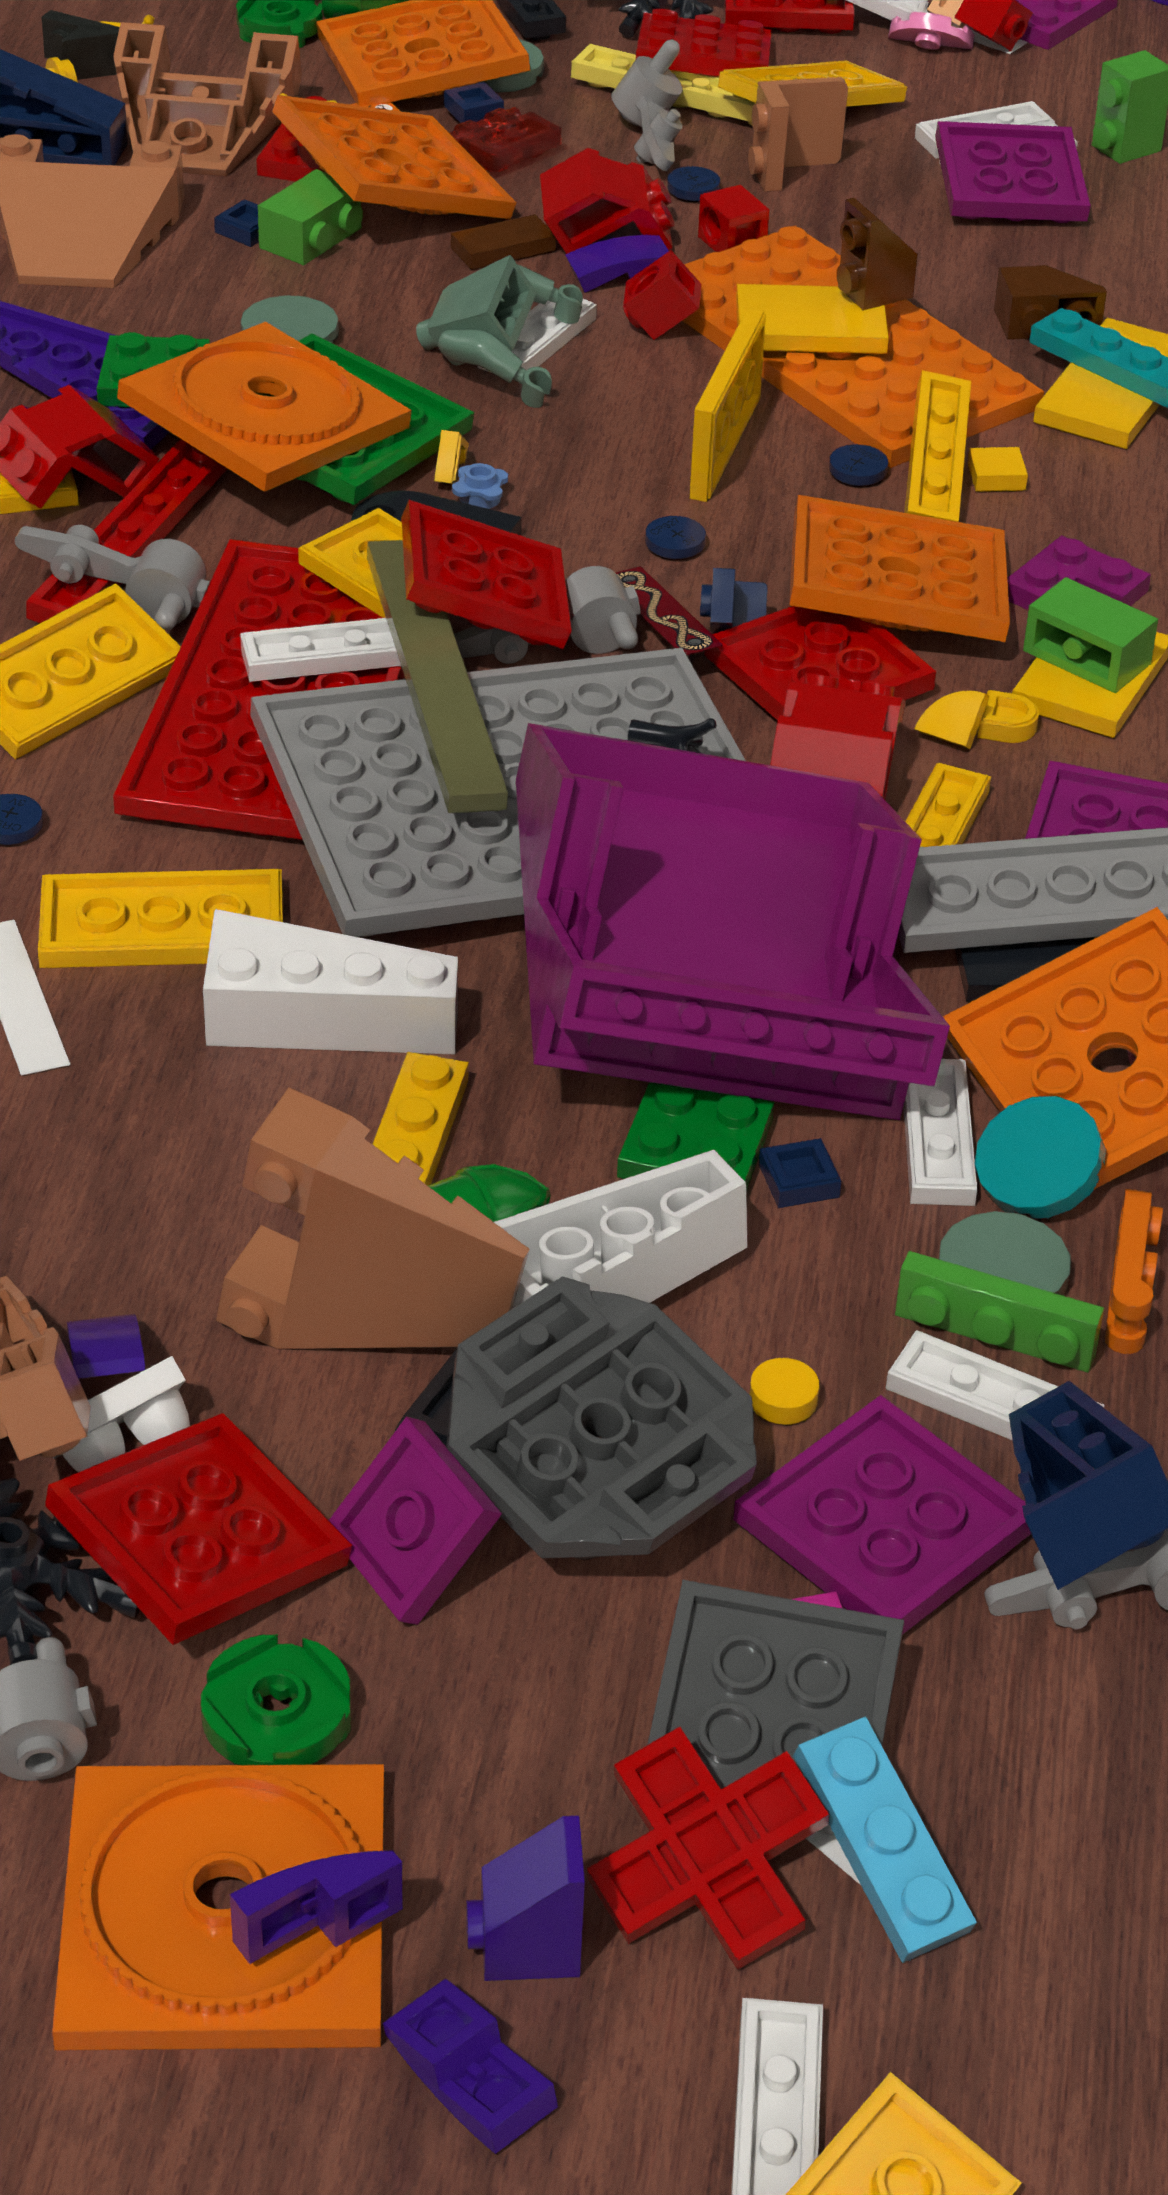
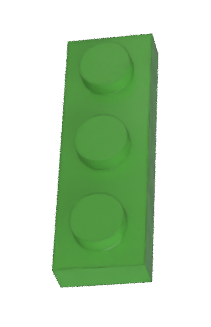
(999, 1311)

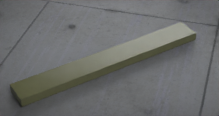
(439, 691)

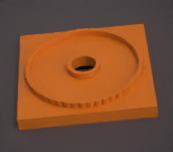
(421, 48)
(393, 158)
(267, 440)
(899, 569)
(1055, 1020)
(159, 1966)

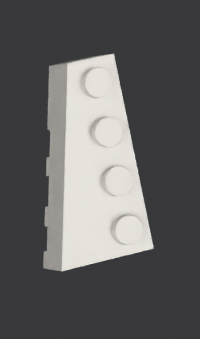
(324, 990)
(636, 1232)

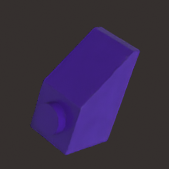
(532, 1907)

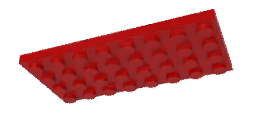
(199, 746)

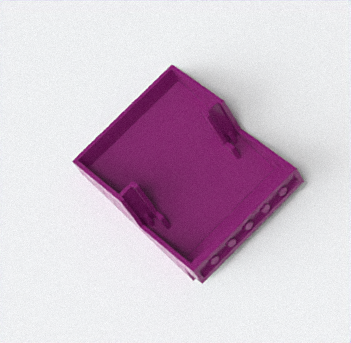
(718, 925)

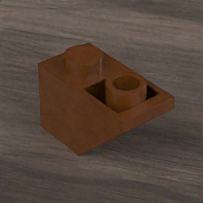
(874, 261)
(1037, 291)

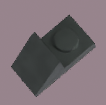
(82, 41)

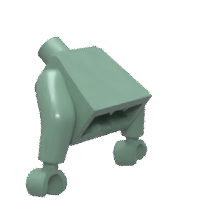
(484, 315)

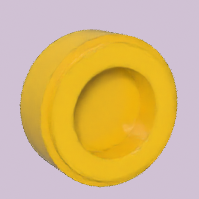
(784, 1391)

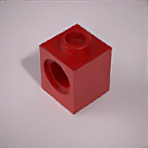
(996, 20)
(731, 218)
(661, 295)

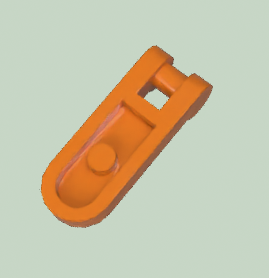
(1133, 1273)

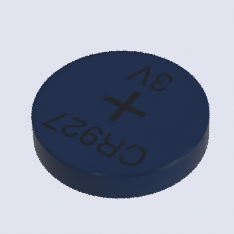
(691, 181)
(858, 465)
(675, 537)
(19, 818)

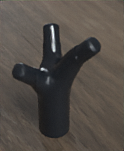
(670, 736)

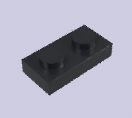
(535, 17)

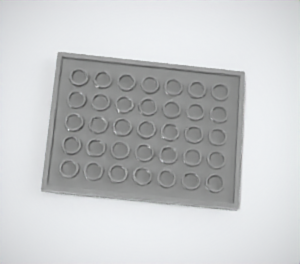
(373, 803)

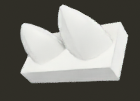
(147, 1405)

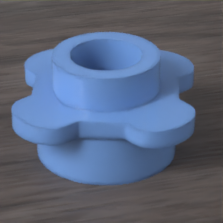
(480, 485)

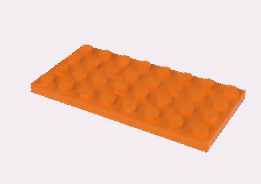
(856, 394)

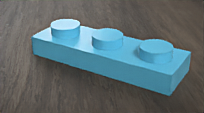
(884, 1839)

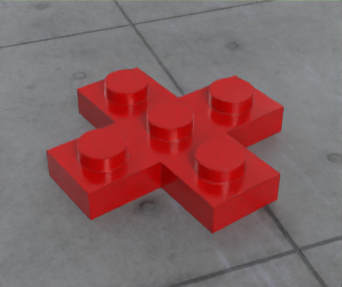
(708, 1847)

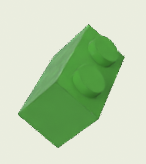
(1131, 107)
(307, 218)
(1090, 634)

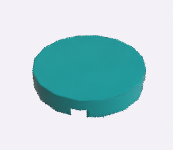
(1040, 1156)

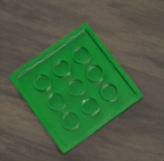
(376, 465)

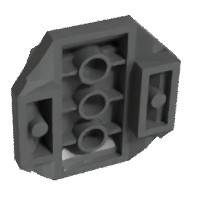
(584, 1367)

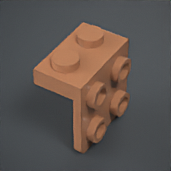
(796, 126)

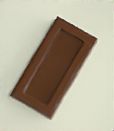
(492, 242)

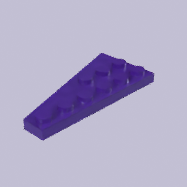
(59, 354)

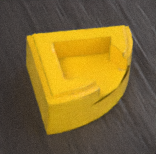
(451, 453)
(954, 717)

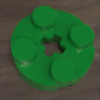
(278, 17)
(292, 1736)

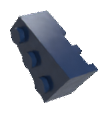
(68, 116)
(1085, 1483)

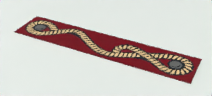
(667, 613)

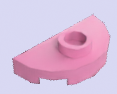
(931, 31)

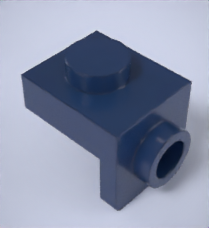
(731, 601)

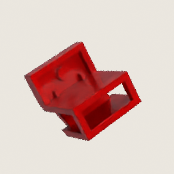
(600, 196)
(60, 434)
(839, 730)

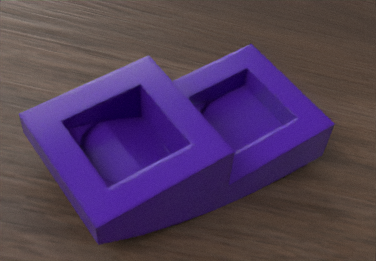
(614, 257)
(106, 1346)
(335, 1893)
(468, 2068)

